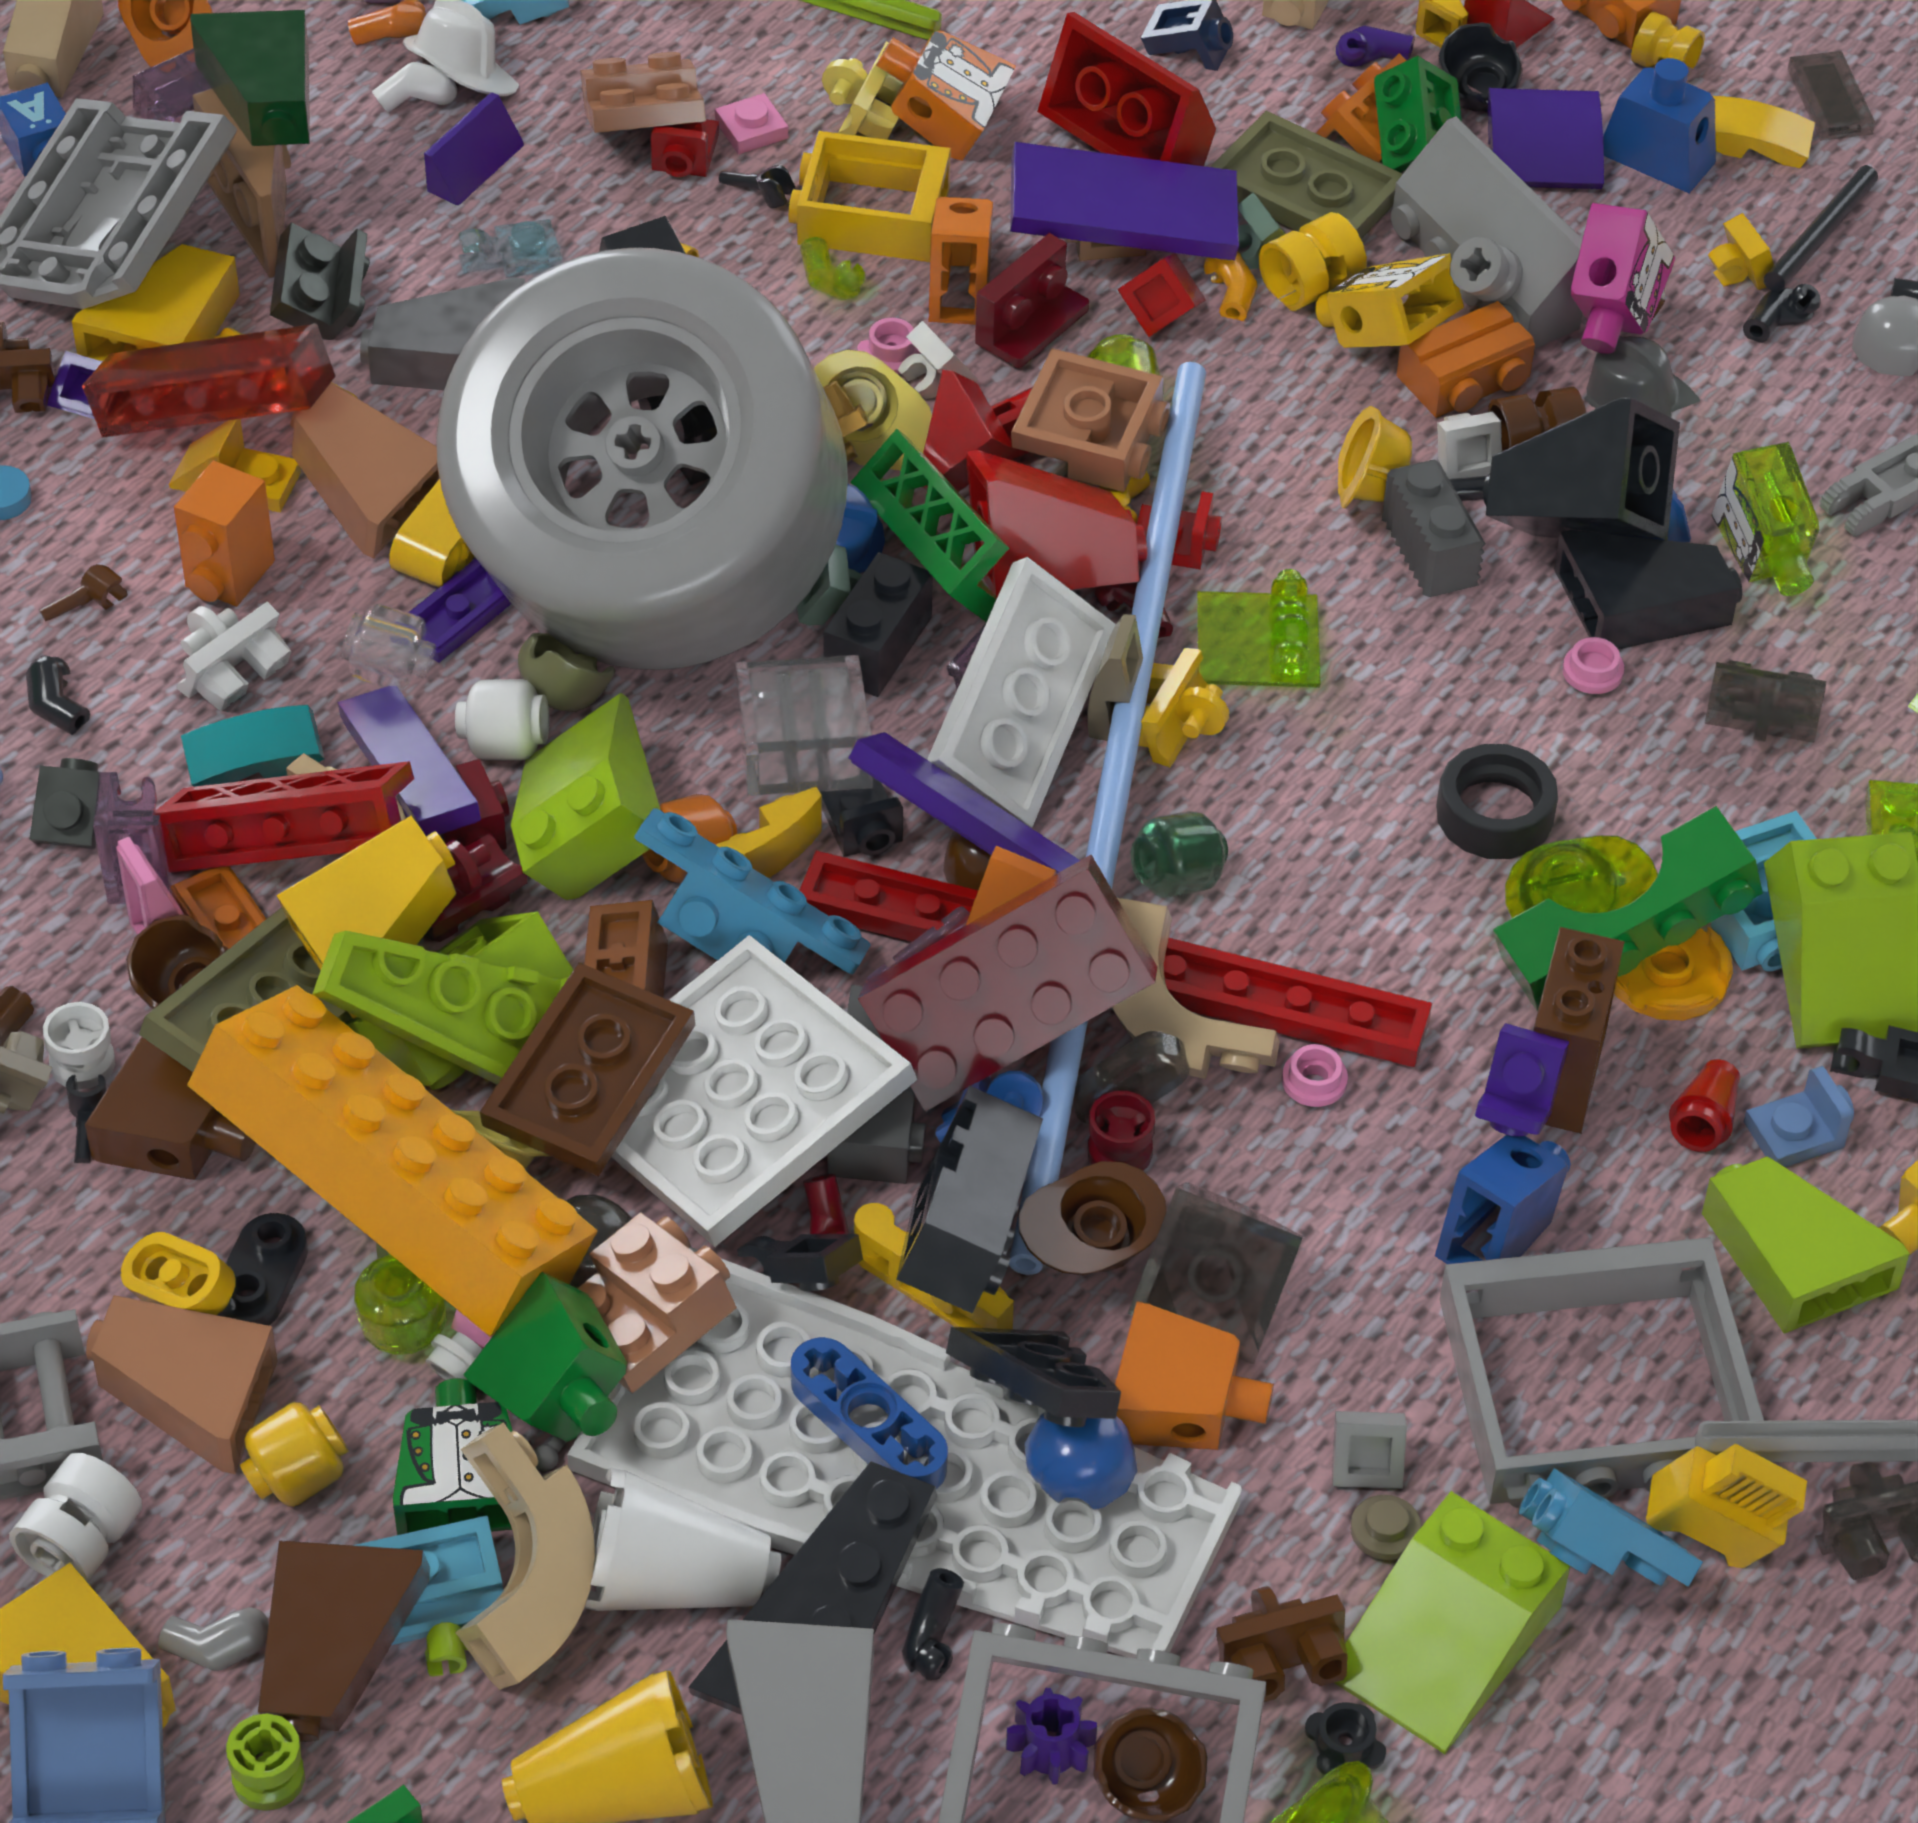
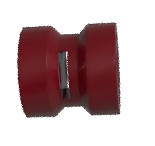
(1121, 1129)

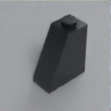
(1645, 587)

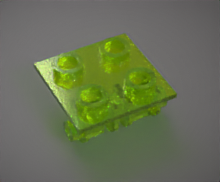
(1260, 635)

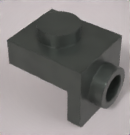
(66, 804)

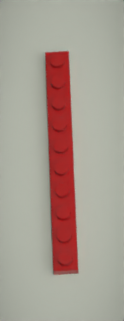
(1195, 975)

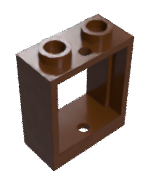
(1578, 1010)

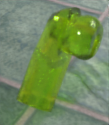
(820, 273)

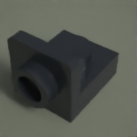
(863, 819)

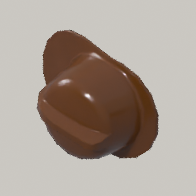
(1093, 1218)

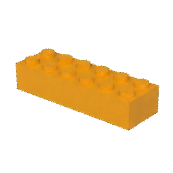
(389, 1155)

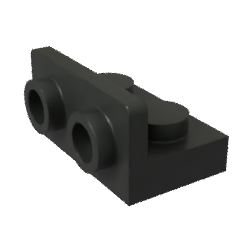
(319, 280)

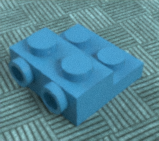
(1592, 1530)

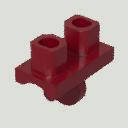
(481, 882)

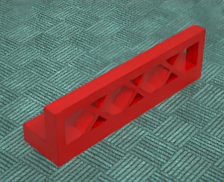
(281, 816)

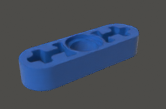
(863, 1387)

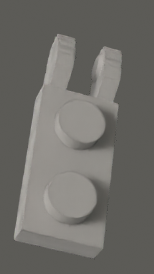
(1885, 480)

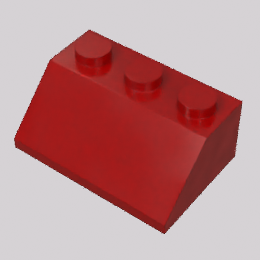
(1123, 99)

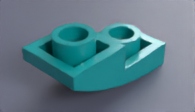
(251, 744)

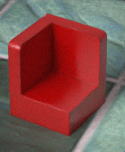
(1161, 294)

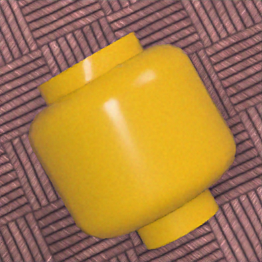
(293, 1454)

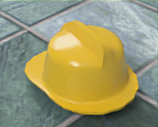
(1368, 455)

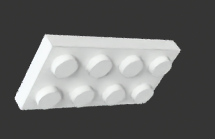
(1022, 691)

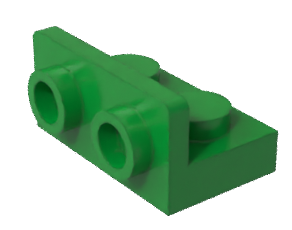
(1411, 109)

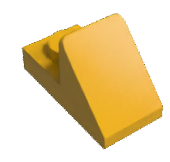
(226, 446)

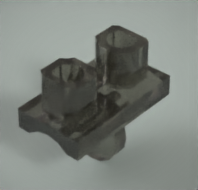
(1765, 701)
(1866, 1515)

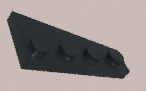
(841, 1570)

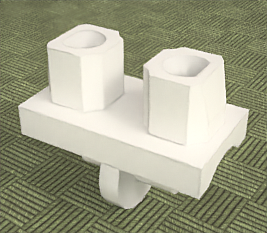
(223, 642)

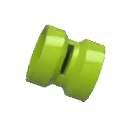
(274, 1777)

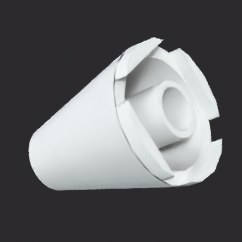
(673, 1552)

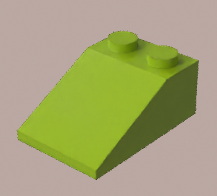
(584, 802)
(1847, 934)
(1452, 1621)

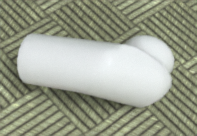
(417, 81)

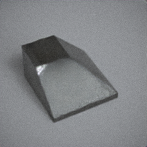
(1219, 1265)

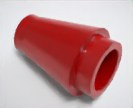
(1706, 1107)

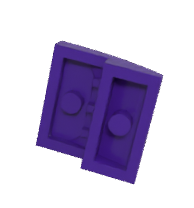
(1548, 136)

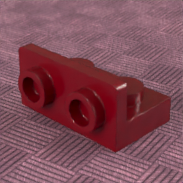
(1028, 304)

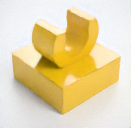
(1743, 254)

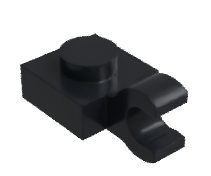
(1889, 1058)
(808, 1259)

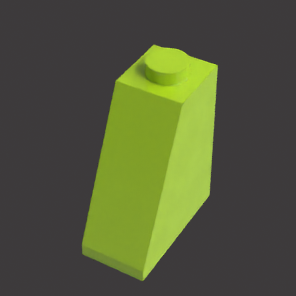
(1799, 1244)

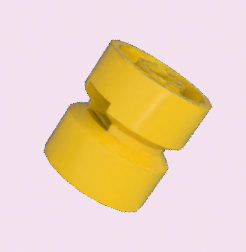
(1312, 260)

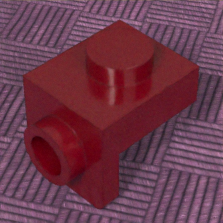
(492, 807)

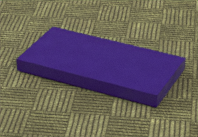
(1124, 201)

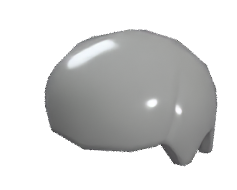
(1889, 336)

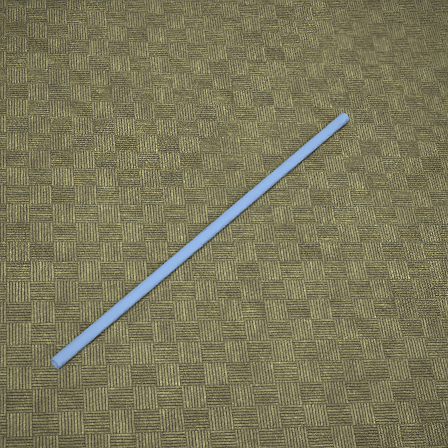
(1118, 768)

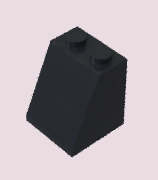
(1590, 475)

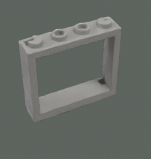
(1579, 1281)
(1089, 1659)

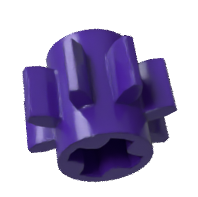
(1049, 1753)

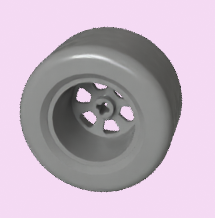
(586, 347)

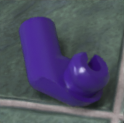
(1371, 43)

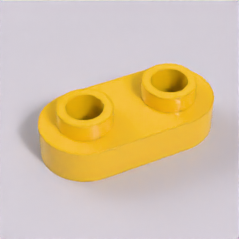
(177, 1274)

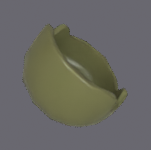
(561, 675)

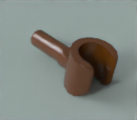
(95, 586)

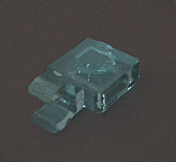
(516, 247)

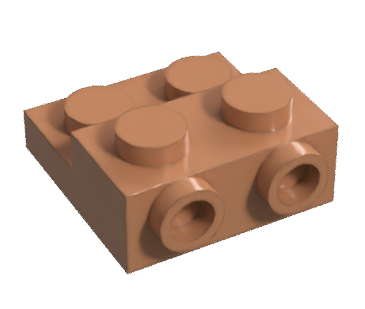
(641, 94)
(1093, 418)
(656, 1294)

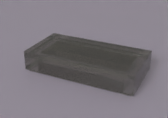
(1831, 95)

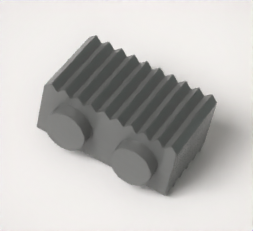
(1432, 528)

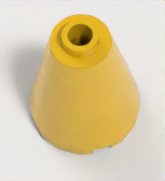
(615, 1763)

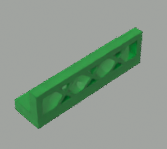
(918, 524)

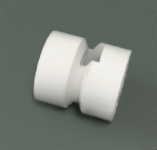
(81, 1513)

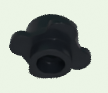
(1345, 1720)

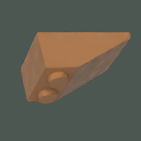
(250, 186)

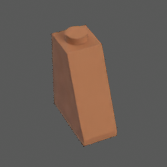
(363, 466)
(186, 1373)

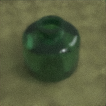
(1179, 854)

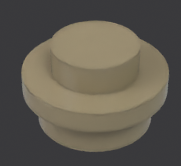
(1384, 1526)

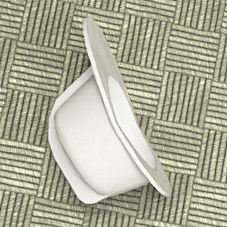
(462, 47)

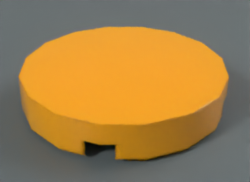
(1675, 989)

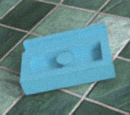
(461, 1577)

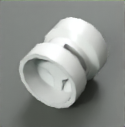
(79, 1044)

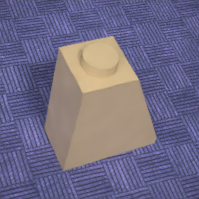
(48, 41)

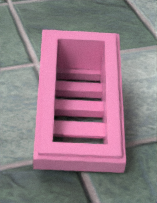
(143, 889)

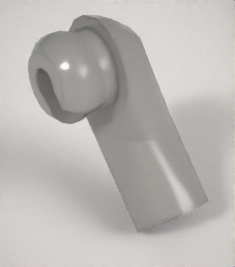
(219, 1643)

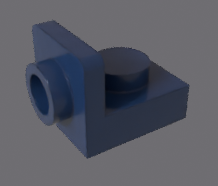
(1190, 26)

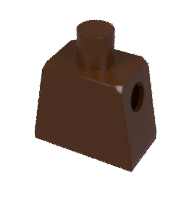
(158, 1122)

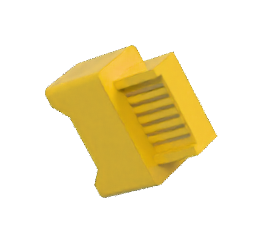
(1726, 1502)

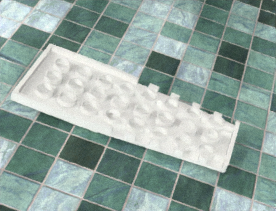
(742, 1444)

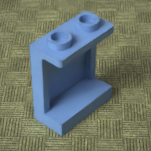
(86, 1738)

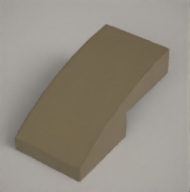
(1115, 676)

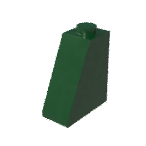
(258, 71)

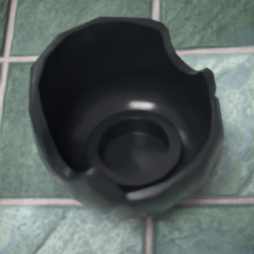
(1479, 60)

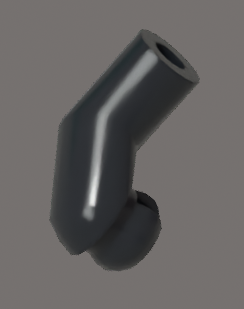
(1781, 309)
(929, 1622)

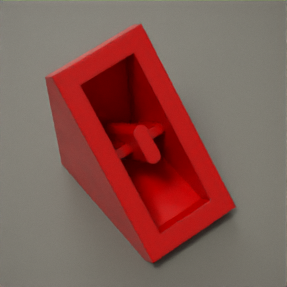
(1509, 18)
(959, 424)

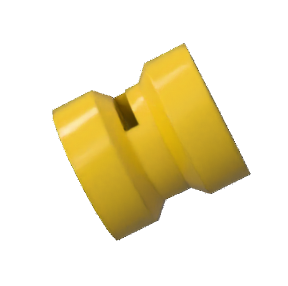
(1662, 40)

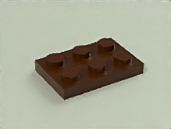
(588, 1069)

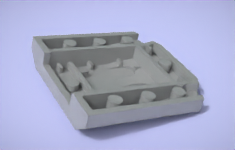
(104, 202)

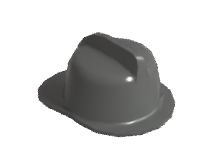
(1640, 372)

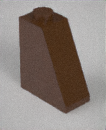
(332, 1627)

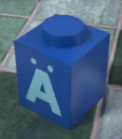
(29, 122)

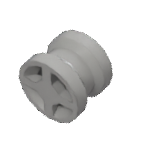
(1493, 283)

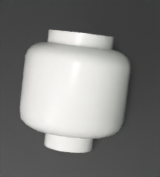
(503, 719)

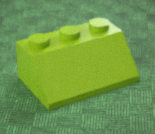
(501, 941)

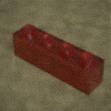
(209, 381)

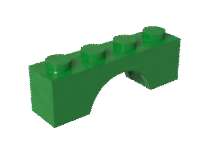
(1700, 878)

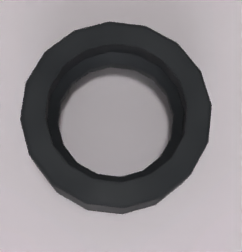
(1490, 836)

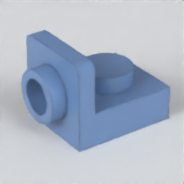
(1804, 1122)

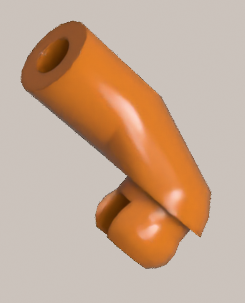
(391, 22)

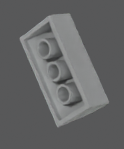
(1467, 192)

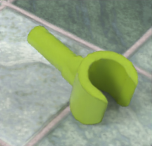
(445, 1645)

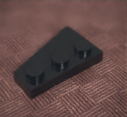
(1037, 1371)

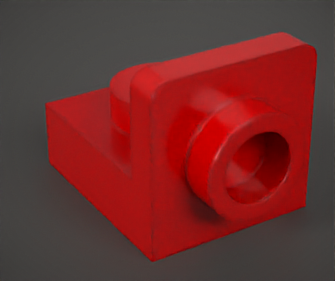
(684, 148)
(1195, 532)

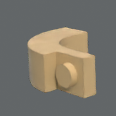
(1156, 1010)
(550, 1563)

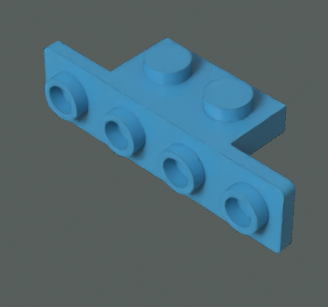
(729, 900)

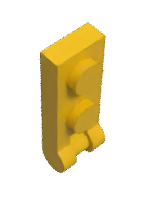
(882, 1252)

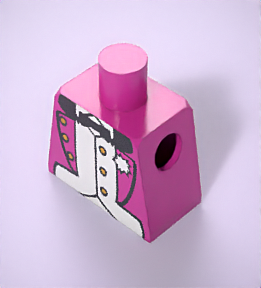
(1619, 274)

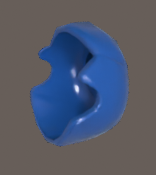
(1082, 1462)

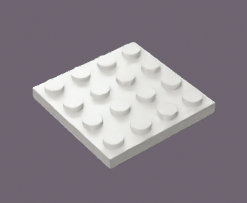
(755, 1092)

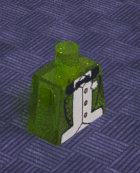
(1768, 517)

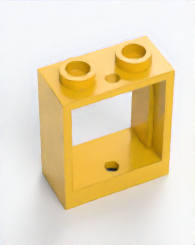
(873, 164)

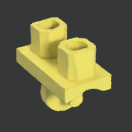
(850, 84)

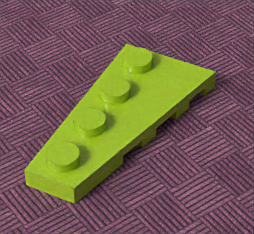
(438, 1001)

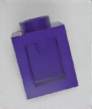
(1522, 1081)

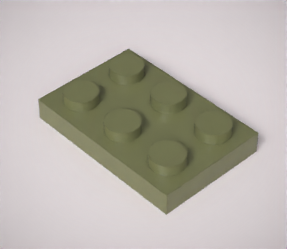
(1308, 175)

